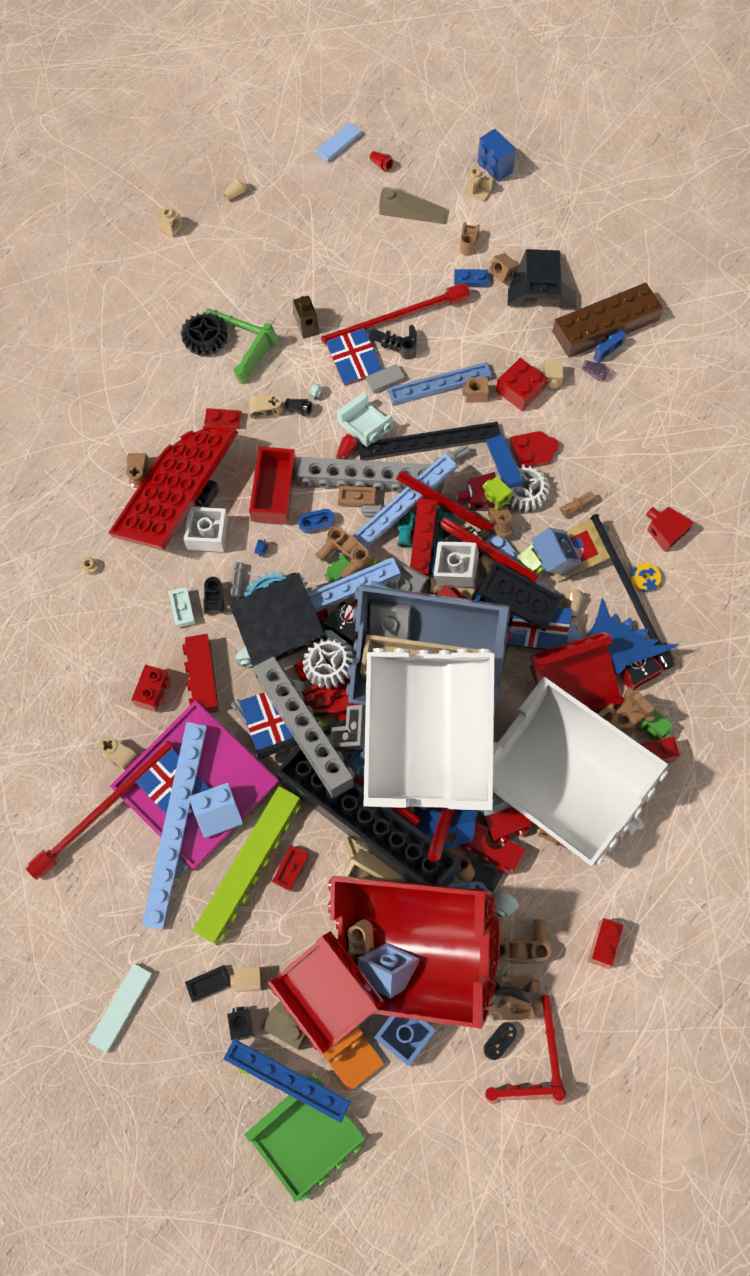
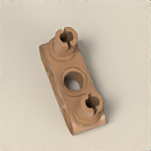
(349, 547)
(523, 950)

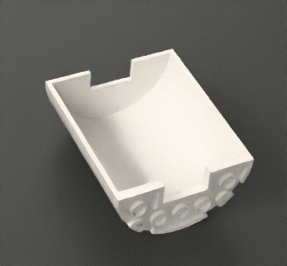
(429, 729)
(573, 772)

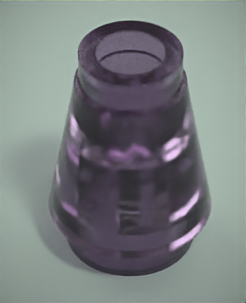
(596, 370)

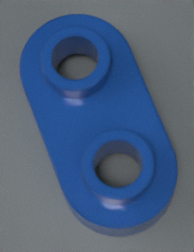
(315, 519)

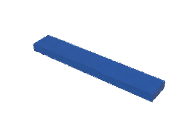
(287, 1080)

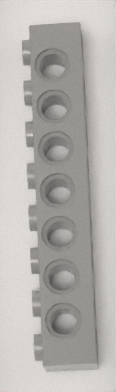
(361, 469)
(336, 782)

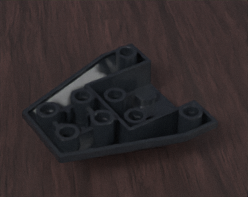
(542, 276)

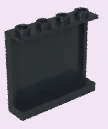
(277, 620)

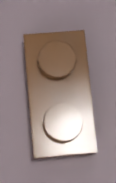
(356, 496)

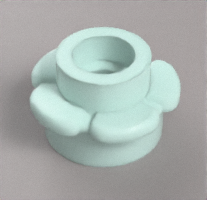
(315, 390)

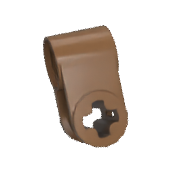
(469, 238)
(136, 468)
(501, 521)

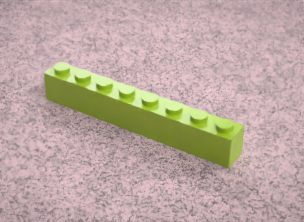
(247, 866)

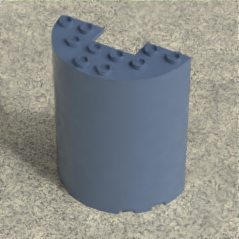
(435, 621)

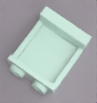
(364, 420)

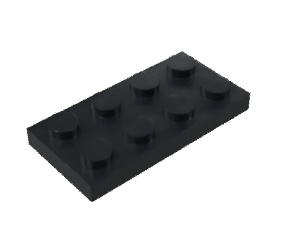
(524, 596)

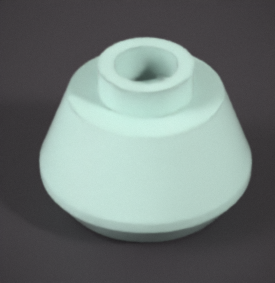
(505, 904)

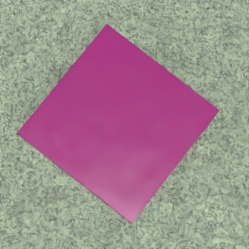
(221, 762)

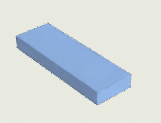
(338, 142)

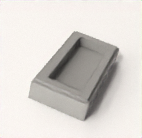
(385, 378)

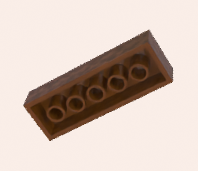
(598, 321)

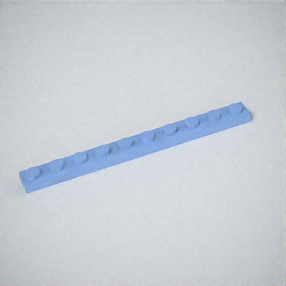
(174, 826)

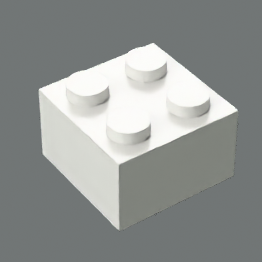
(206, 529)
(456, 564)

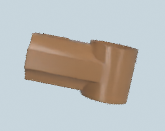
(466, 874)

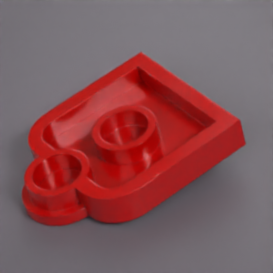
(533, 449)

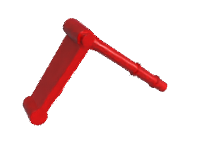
(556, 1091)

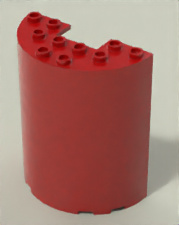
(443, 927)

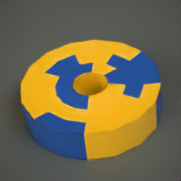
(642, 584)

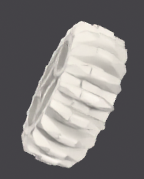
(531, 480)
(316, 671)

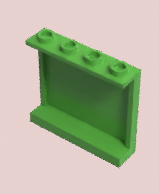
(303, 1144)

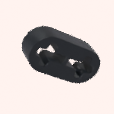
(503, 1044)

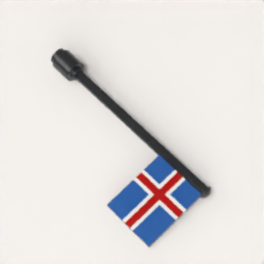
(531, 637)
(268, 728)

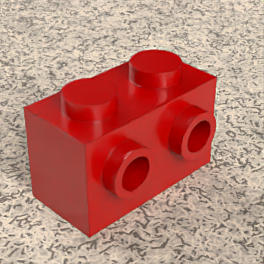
(151, 688)

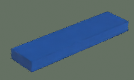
(504, 461)

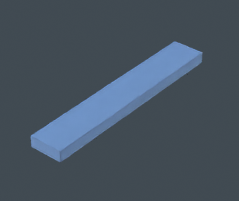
(437, 384)

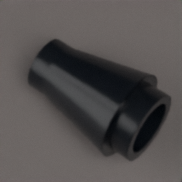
(300, 406)

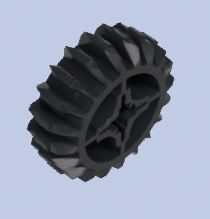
(204, 333)

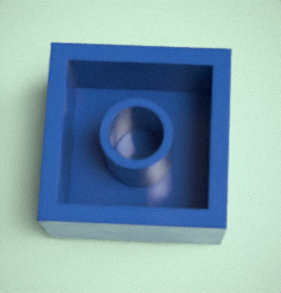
(496, 155)

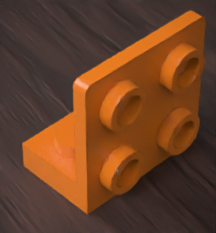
(353, 1059)

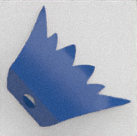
(626, 645)
(461, 825)

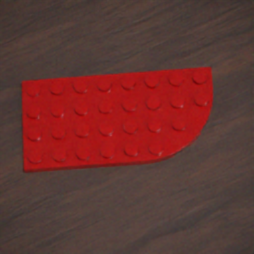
(172, 487)

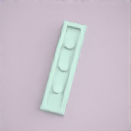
(120, 1008)

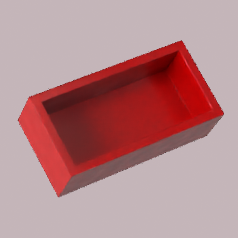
(272, 485)

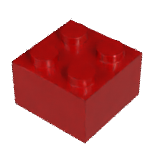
(521, 384)

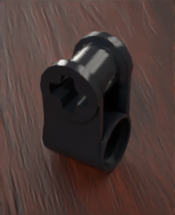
(213, 599)

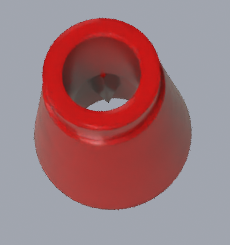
(383, 161)
(347, 446)

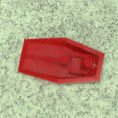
(328, 700)

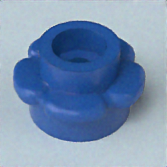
(261, 547)

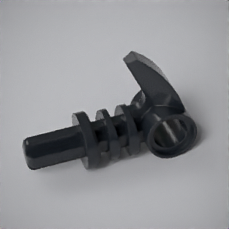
(406, 345)

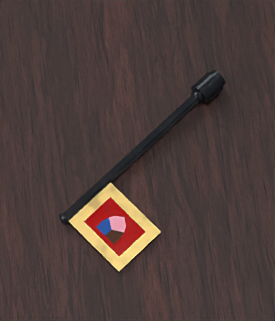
(595, 548)

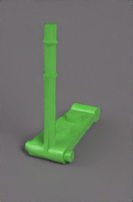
(264, 339)

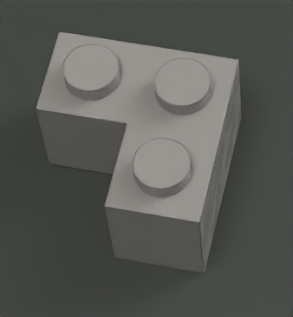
(353, 734)

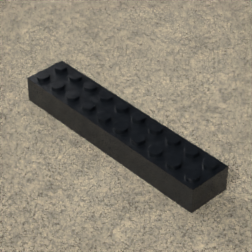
(374, 828)

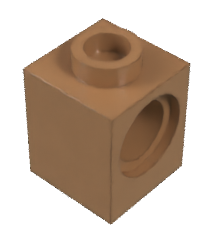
(503, 267)
(478, 384)

